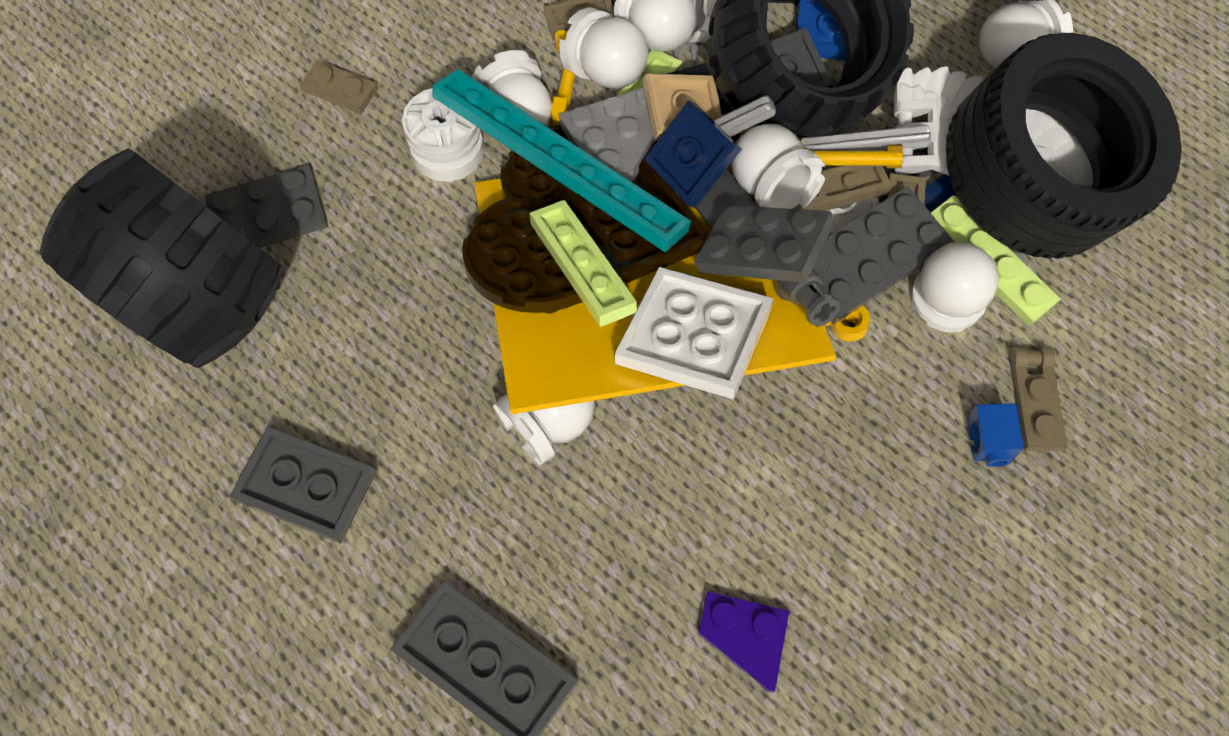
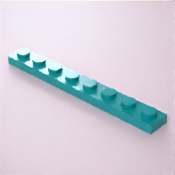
(562, 160)

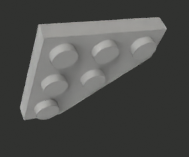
(612, 131)

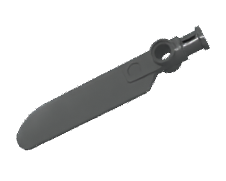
(808, 295)

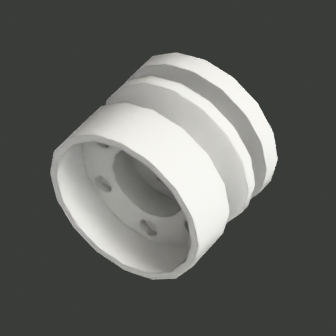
(441, 140)

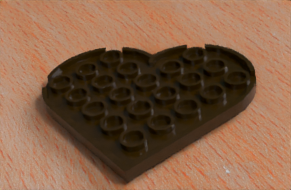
(515, 267)

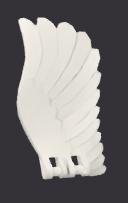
(941, 94)

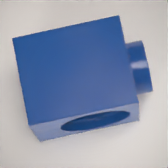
(995, 433)

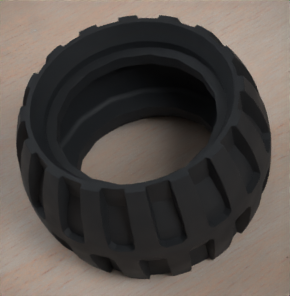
(747, 67)
(159, 260)

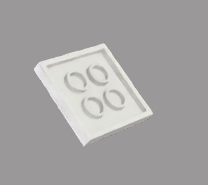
(694, 332)

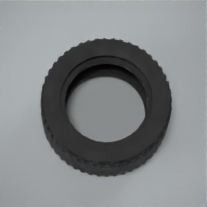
(1106, 105)

